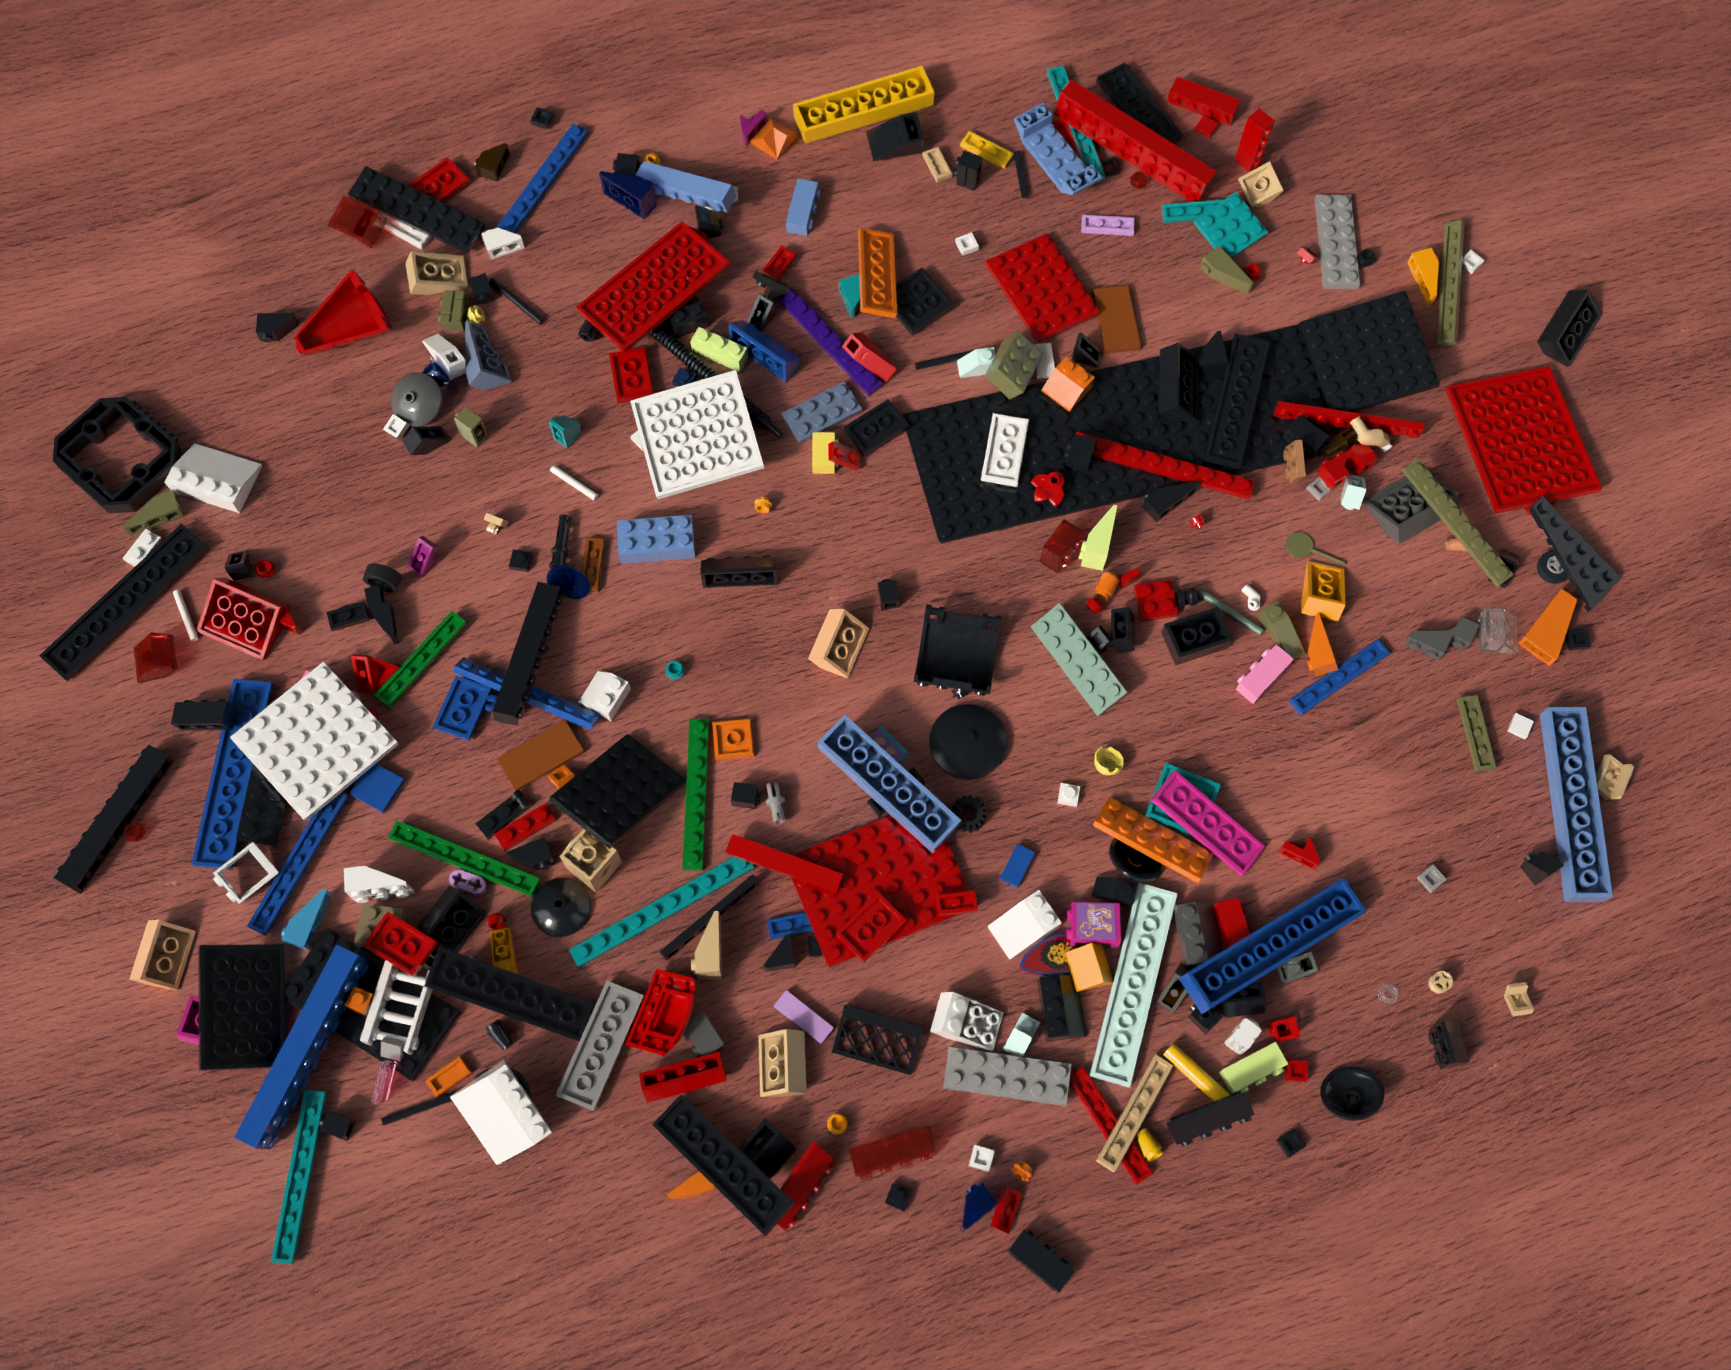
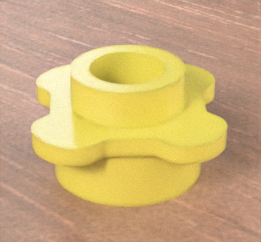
(476, 314)

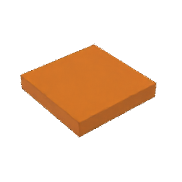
(733, 739)

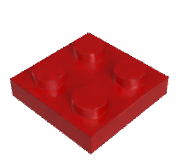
(1155, 600)

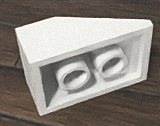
(1025, 925)

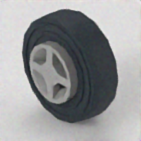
(1545, 570)

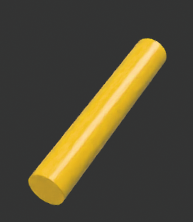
(1195, 1073)

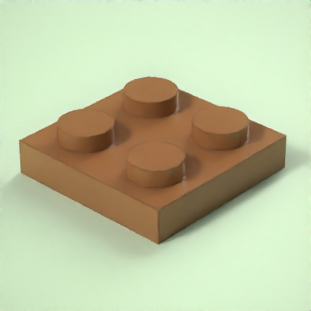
(1295, 461)

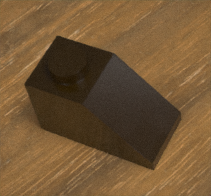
(492, 162)
(1174, 990)

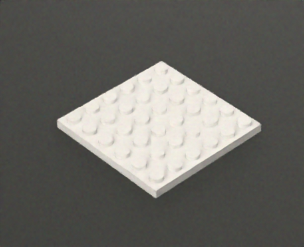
(697, 434)
(314, 741)

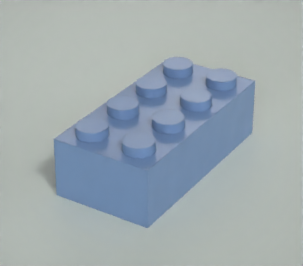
(655, 539)

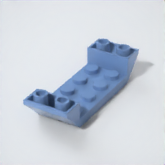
(1053, 151)

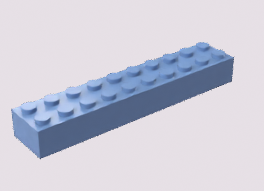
(1575, 805)

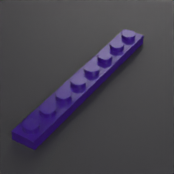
(829, 341)

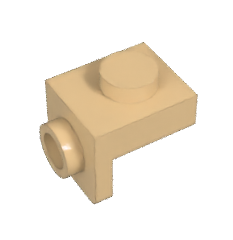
(1518, 999)

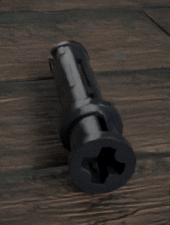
(559, 550)

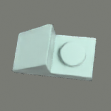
(1021, 1035)

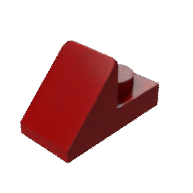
(1306, 856)

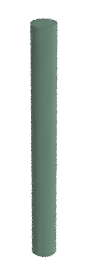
(1229, 611)

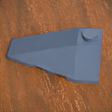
(482, 362)

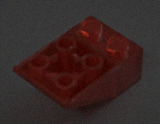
(358, 221)

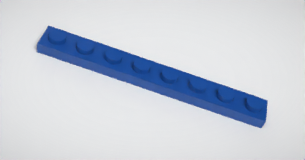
(543, 179)
(538, 697)
(295, 866)

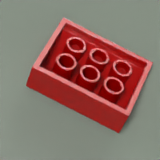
(241, 617)

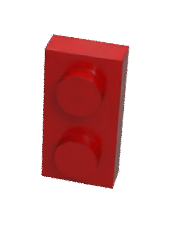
(779, 263)
(844, 455)
(956, 903)
(1006, 1209)

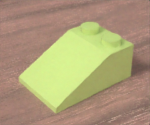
(1095, 549)

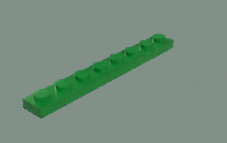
(695, 795)
(464, 859)

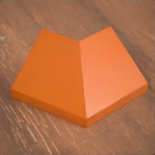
(774, 138)

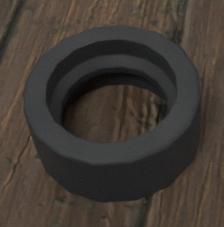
(382, 576)

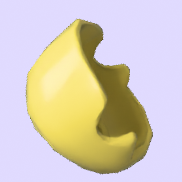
(1108, 761)

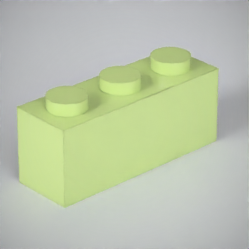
(719, 349)
(1254, 1069)

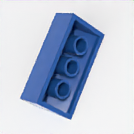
(764, 350)

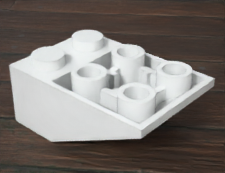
(366, 883)
(966, 1021)

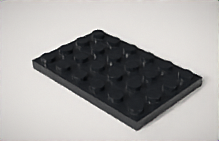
(617, 791)
(241, 1006)

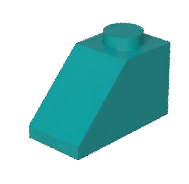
(850, 292)
(565, 429)

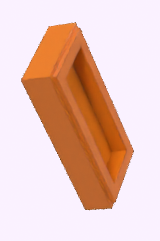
(448, 1076)

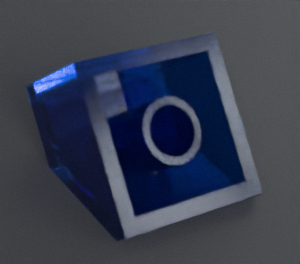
(976, 1205)

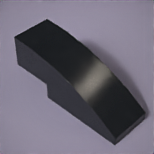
(382, 611)

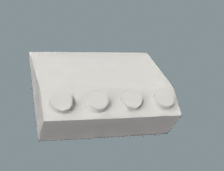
(213, 477)
(501, 1113)

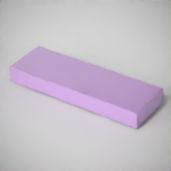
(1108, 225)
(803, 1017)

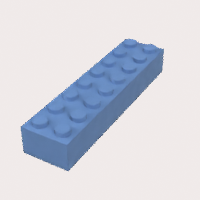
(888, 783)

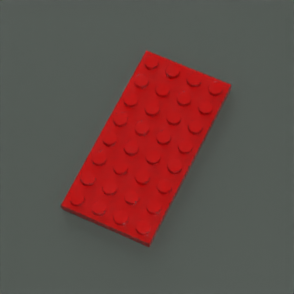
(653, 286)

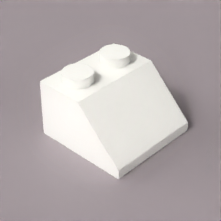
(605, 694)

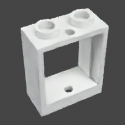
(261, 858)

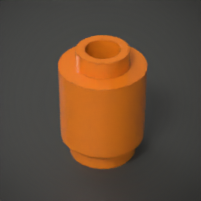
(1106, 586)

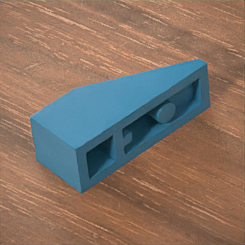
(305, 924)

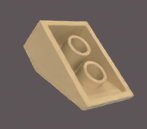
(435, 273)
(708, 954)

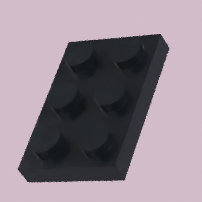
(876, 427)

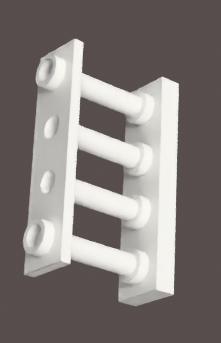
(378, 1012)

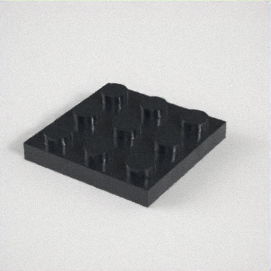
(920, 301)

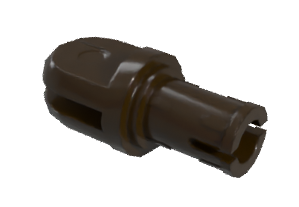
(1341, 441)

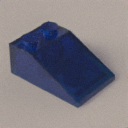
(630, 192)

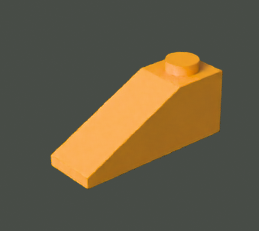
(1425, 271)

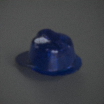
(435, 371)
(571, 582)

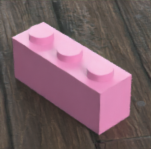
(1264, 673)

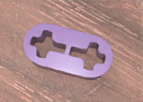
(469, 878)

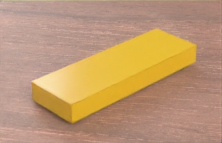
(986, 149)

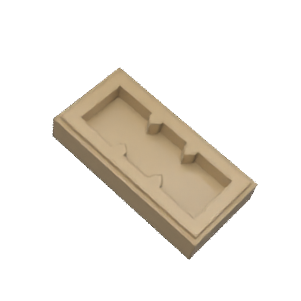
(937, 164)

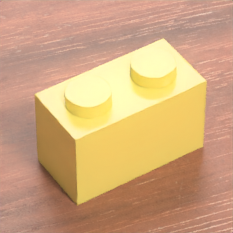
(820, 460)

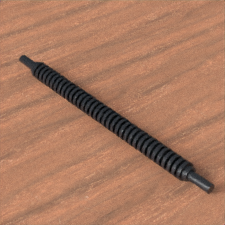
(704, 371)

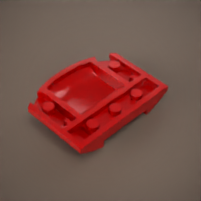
(663, 1013)

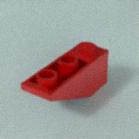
(869, 356)

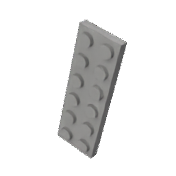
(1337, 242)
(600, 1046)
(1007, 1076)

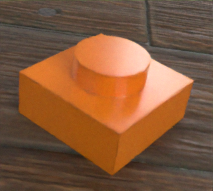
(560, 776)

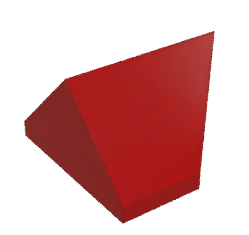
(371, 672)

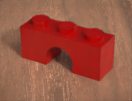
(1358, 457)

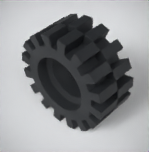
(980, 810)

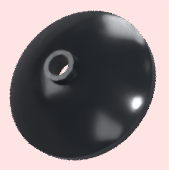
(1134, 863)
(561, 920)
(1352, 1085)

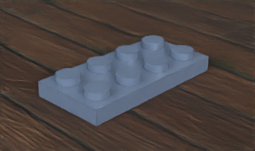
(821, 412)

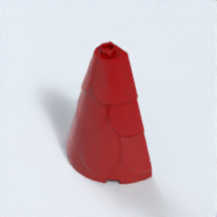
(343, 318)

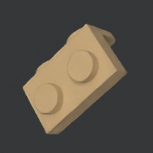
(1612, 777)

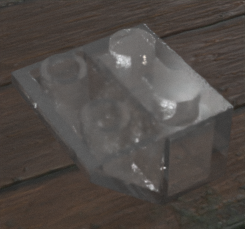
(1498, 631)

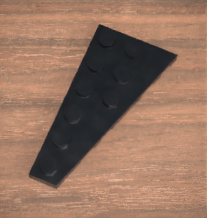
(1575, 555)

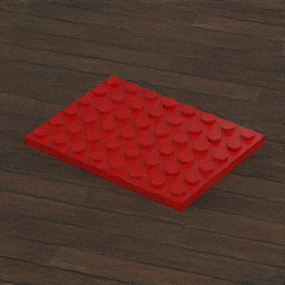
(1523, 439)
(876, 860)

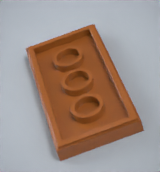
(1116, 319)
(540, 755)

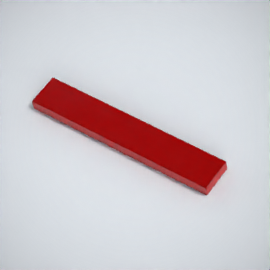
(784, 863)
(1105, 1121)

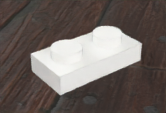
(142, 547)

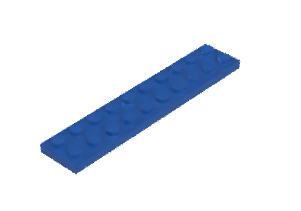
(229, 781)

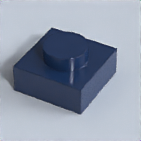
(683, 377)

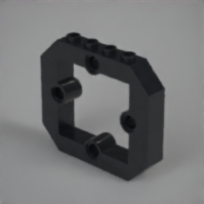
(97, 419)

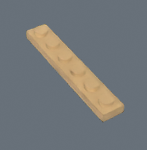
(1134, 1113)

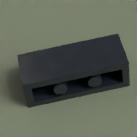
(204, 715)
(1041, 1260)

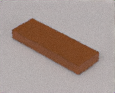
(593, 561)

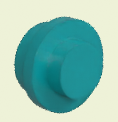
(674, 670)

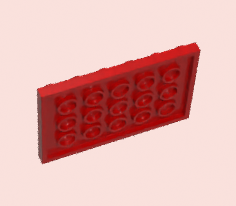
(1042, 288)

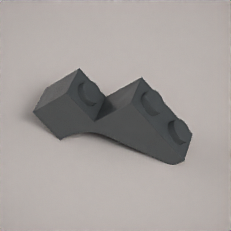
(1436, 642)

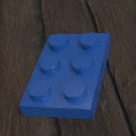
(462, 708)

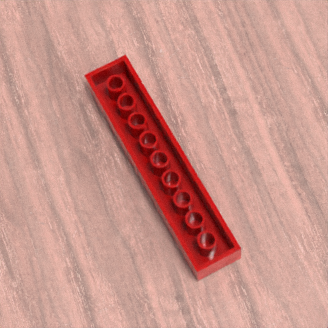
(1134, 142)

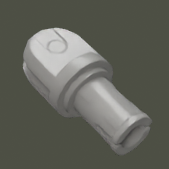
(775, 803)

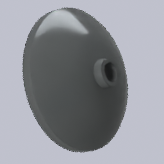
(425, 400)

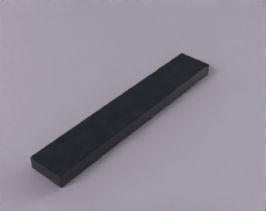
(701, 924)

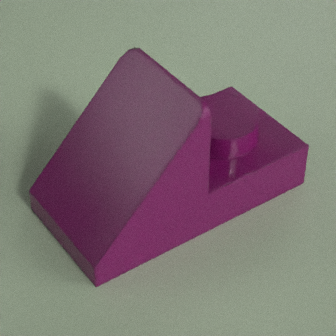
(750, 128)
(423, 556)

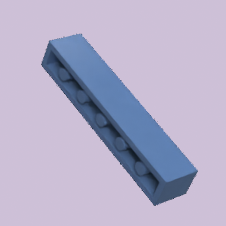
(688, 187)

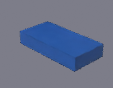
(1017, 865)

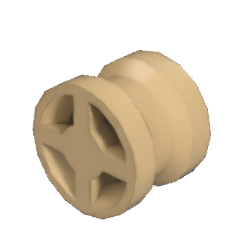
(1442, 978)

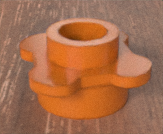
(1022, 1171)

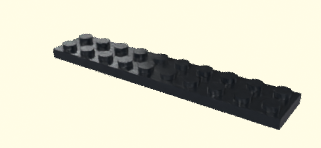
(124, 602)

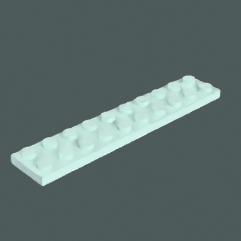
(1133, 985)

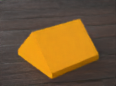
(1089, 967)

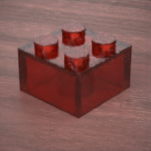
(1061, 546)

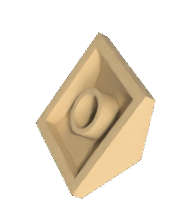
(1261, 185)

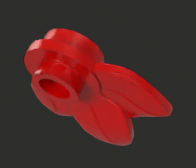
(1048, 490)

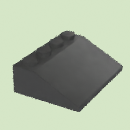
(1403, 510)

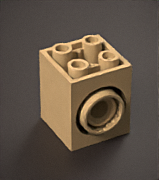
(590, 860)

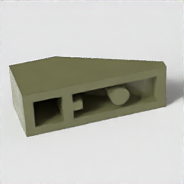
(1225, 270)
(158, 511)
(1281, 629)

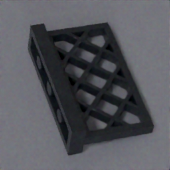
(883, 1022)

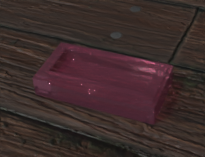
(383, 1081)

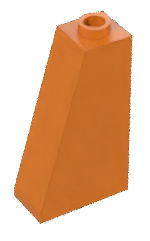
(1550, 628)

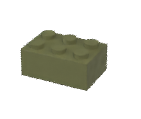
(1013, 365)

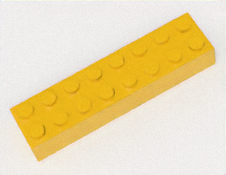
(863, 104)

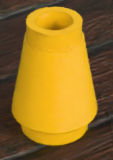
(1150, 1147)

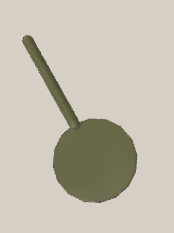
(1301, 545)

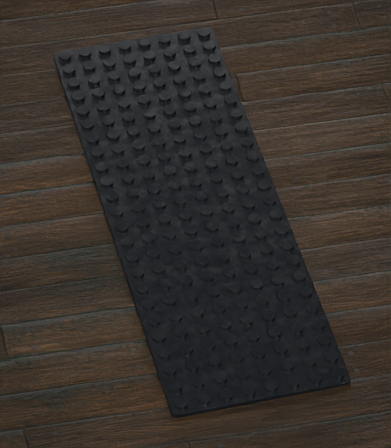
(1120, 407)

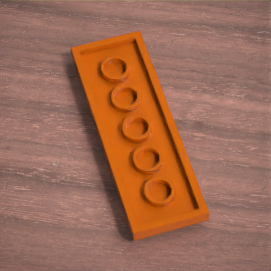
(877, 273)
(1153, 839)

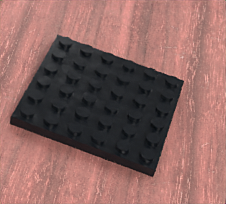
(1369, 353)

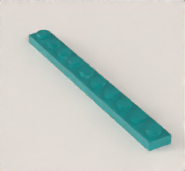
(659, 910)

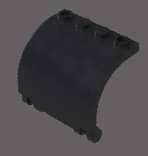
(957, 651)

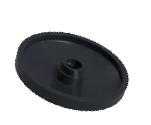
(968, 741)

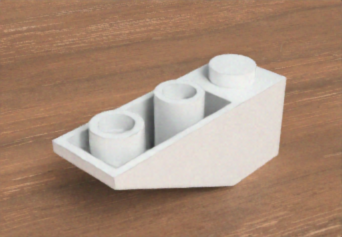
(446, 356)

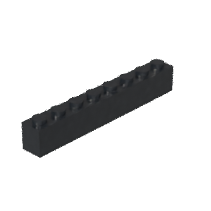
(527, 654)
(112, 820)

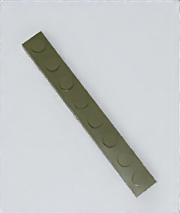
(1450, 284)
(1457, 522)

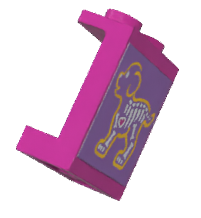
(1094, 923)

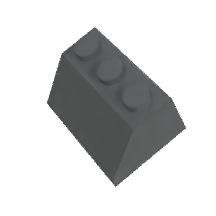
(1196, 932)

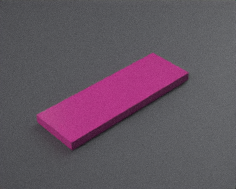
(1208, 823)

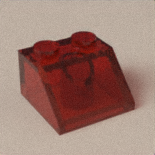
(155, 657)

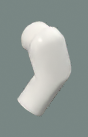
(1253, 597)

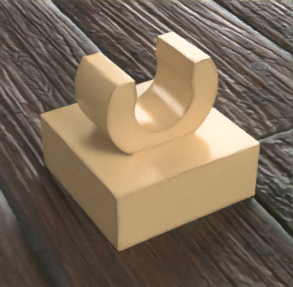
(495, 523)

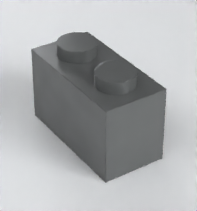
(703, 1035)

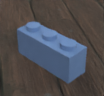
(802, 207)

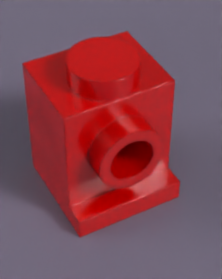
(1290, 1031)

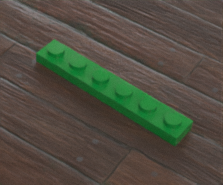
(420, 659)

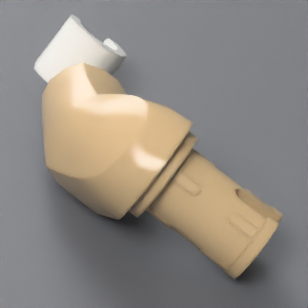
(1371, 437)

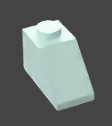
(976, 362)
(1353, 492)

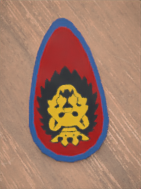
(1048, 956)

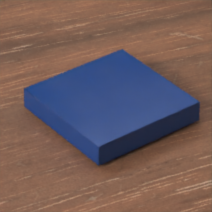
(377, 787)

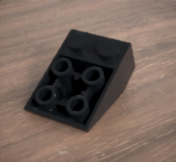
(896, 137)

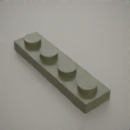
(1476, 733)

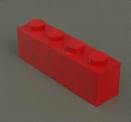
(1203, 100)
(1254, 140)
(1231, 921)
(682, 1077)

